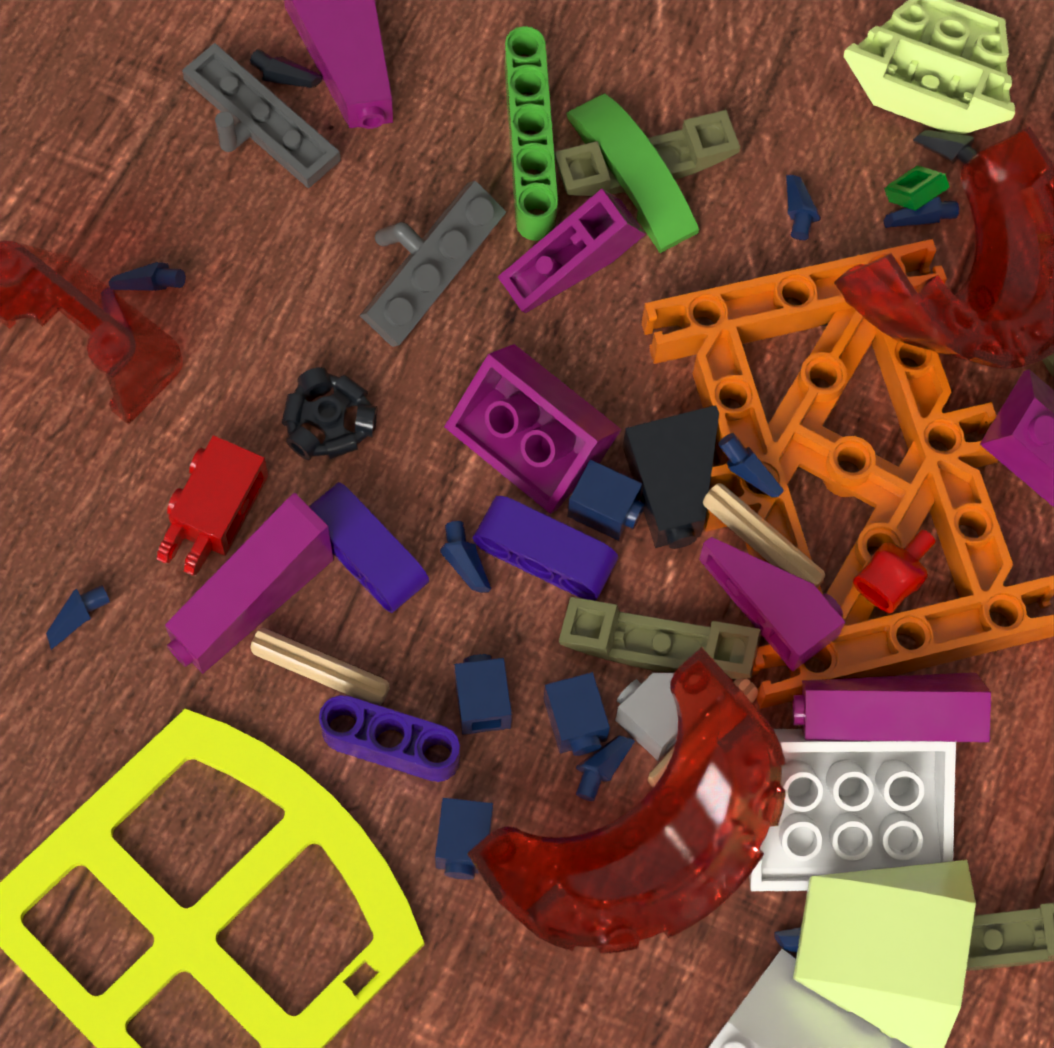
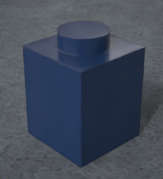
(606, 500)
(482, 694)
(576, 714)
(460, 830)

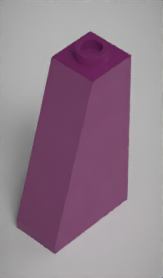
(348, 54)
(251, 585)
(895, 708)

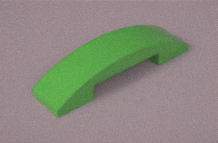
(638, 170)

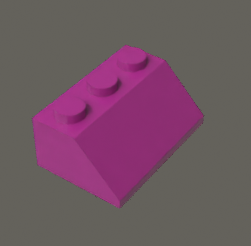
(530, 426)
(1025, 434)

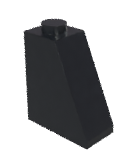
(675, 471)

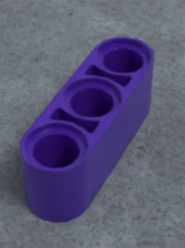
(545, 548)
(369, 549)
(374, 720)

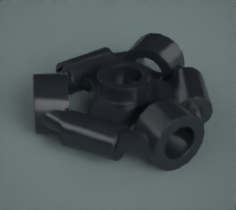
(327, 414)

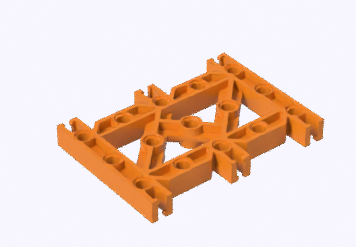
(901, 495)

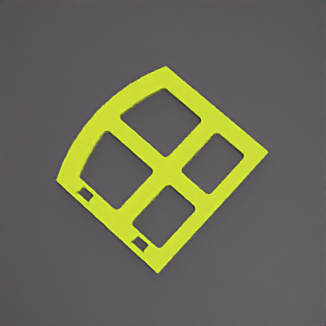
(188, 936)

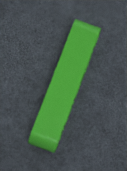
(526, 150)

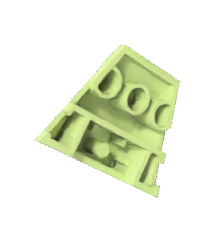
(937, 66)
(891, 946)

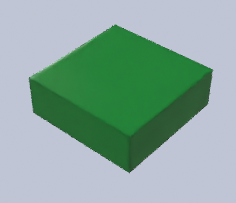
(916, 187)

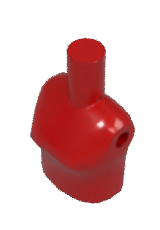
(894, 572)

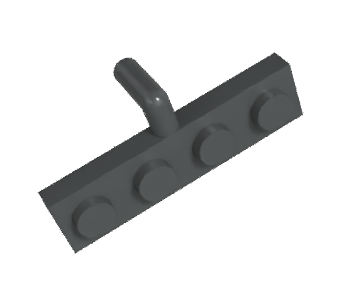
(258, 116)
(431, 261)

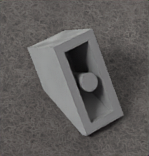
(650, 713)

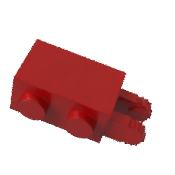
(213, 502)

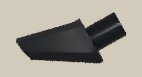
(284, 70)
(947, 145)

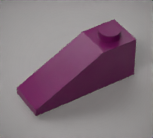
(572, 251)
(784, 606)

